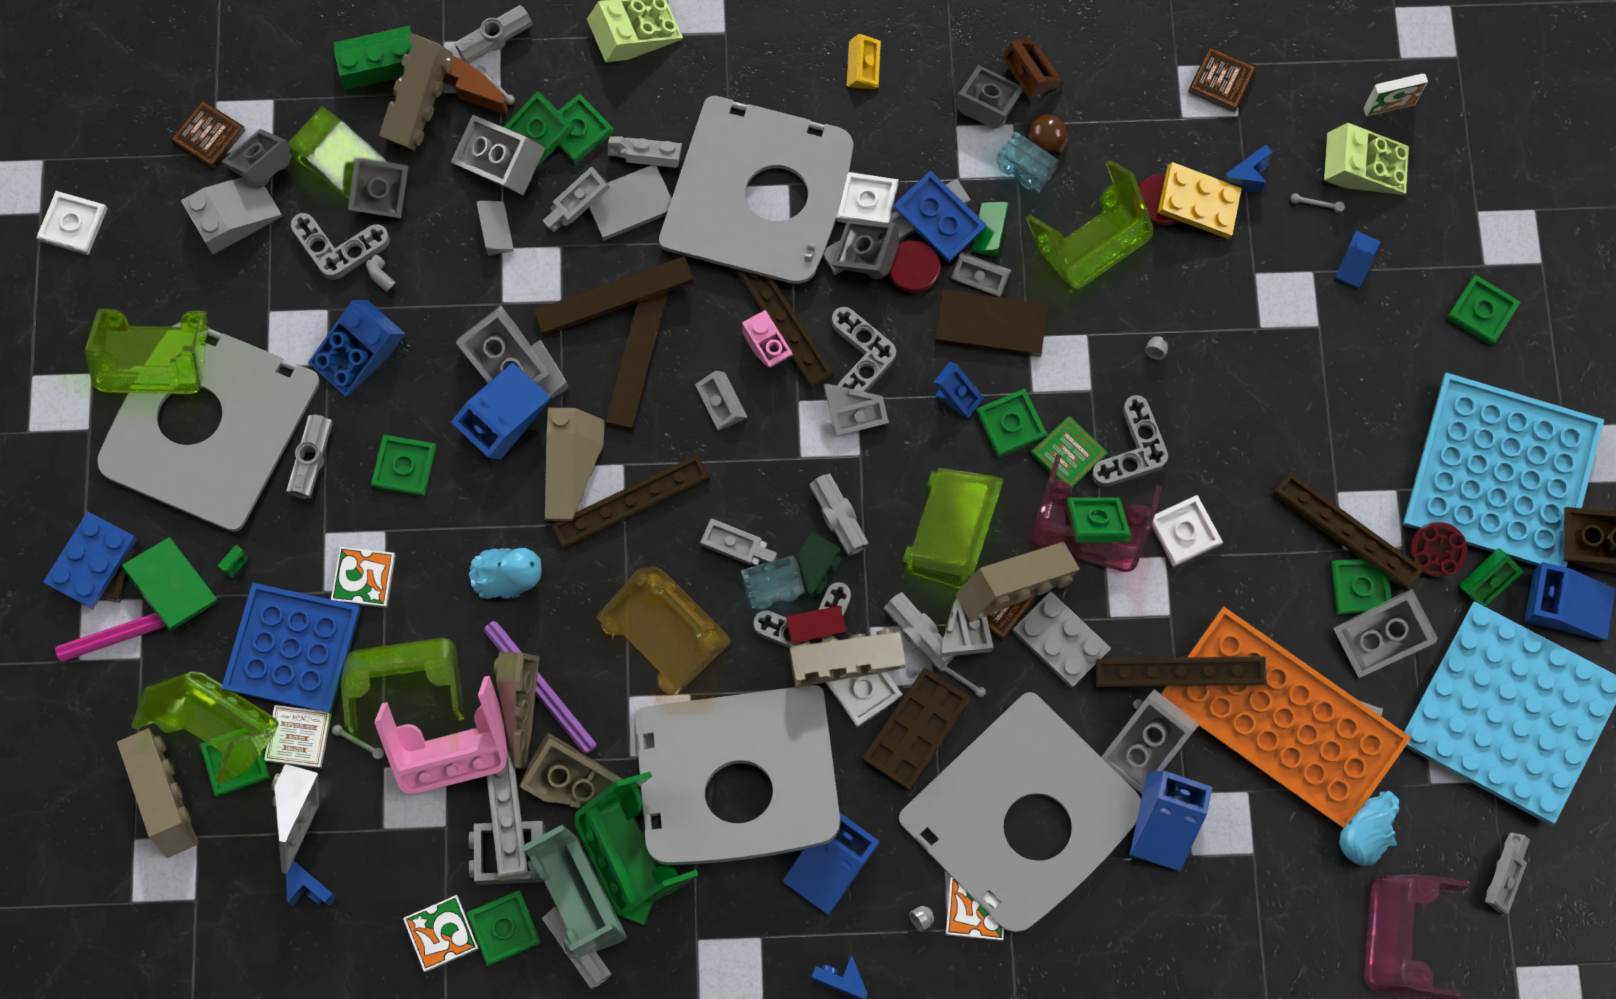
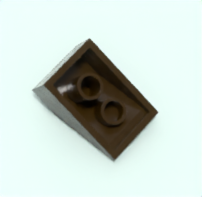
(1590, 538)

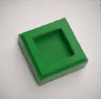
(233, 561)

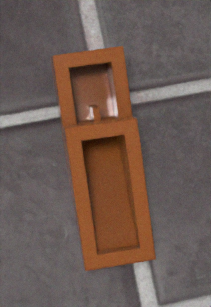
(474, 86)

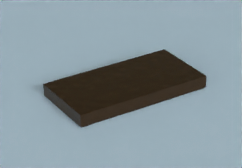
(991, 323)

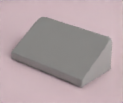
(495, 227)
(980, 274)
(554, 382)
(720, 400)

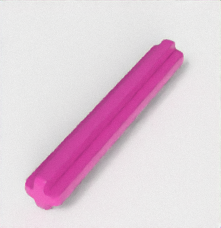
(108, 637)

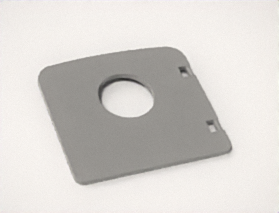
(709, 204)
(229, 470)
(772, 729)
(1018, 757)

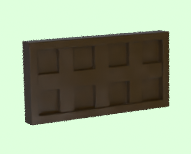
(916, 729)

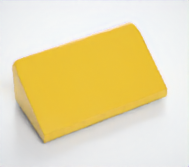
(863, 62)

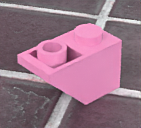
(765, 339)

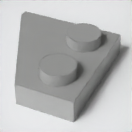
(854, 409)
(963, 636)

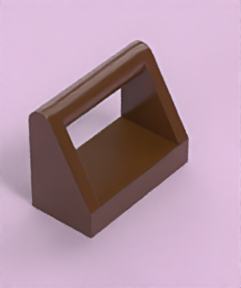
(1027, 71)

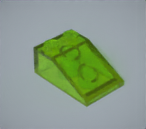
(330, 149)

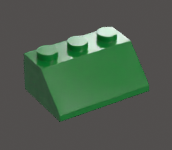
(372, 57)

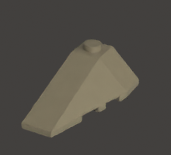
(571, 453)
(517, 692)
(565, 774)

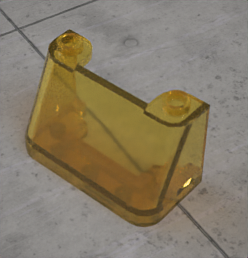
(664, 627)

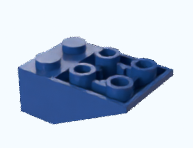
(356, 346)
(501, 411)
(1569, 602)
(1169, 818)
(828, 870)

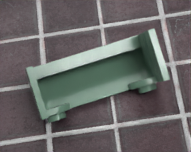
(575, 890)

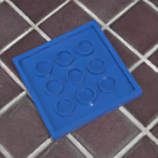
(291, 648)

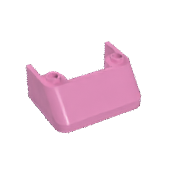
(447, 759)

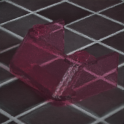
(1054, 527)
(1391, 934)

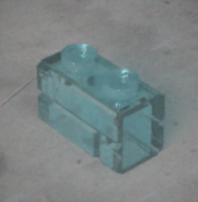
(1026, 162)
(772, 582)

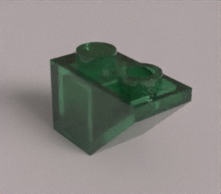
(815, 562)

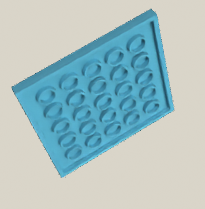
(1503, 469)
(1512, 713)

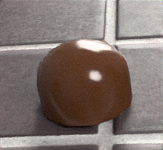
(1049, 133)

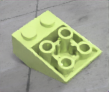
(632, 27)
(1365, 161)

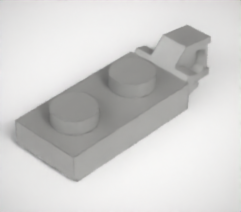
(645, 151)
(576, 199)
(736, 544)
(1508, 873)

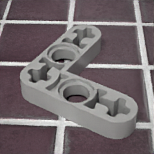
(332, 254)
(871, 357)
(1141, 454)
(828, 599)

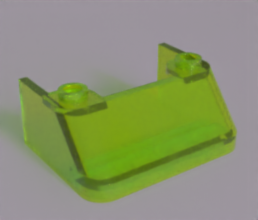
(1104, 239)
(433, 655)
(211, 714)

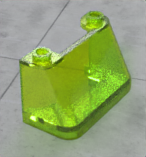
(146, 356)
(953, 526)

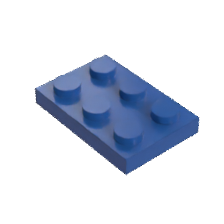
(939, 216)
(90, 560)

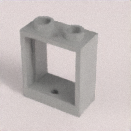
(476, 842)

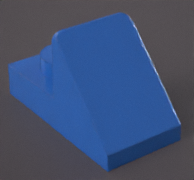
(1247, 173)
(1357, 260)
(957, 390)
(299, 881)
(849, 984)

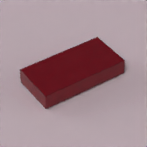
(816, 625)

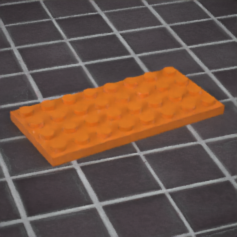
(1295, 725)

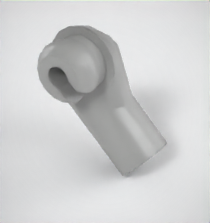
(381, 278)

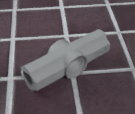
(506, 26)
(306, 472)
(839, 514)
(917, 629)
(590, 965)

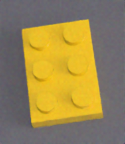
(1199, 200)

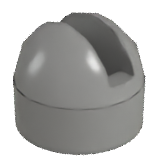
(1157, 348)
(922, 918)

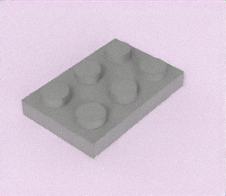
(1061, 639)

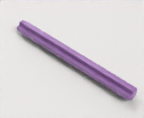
(545, 694)

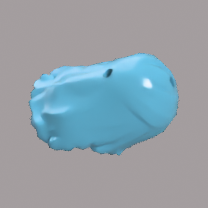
(504, 572)
(1370, 830)

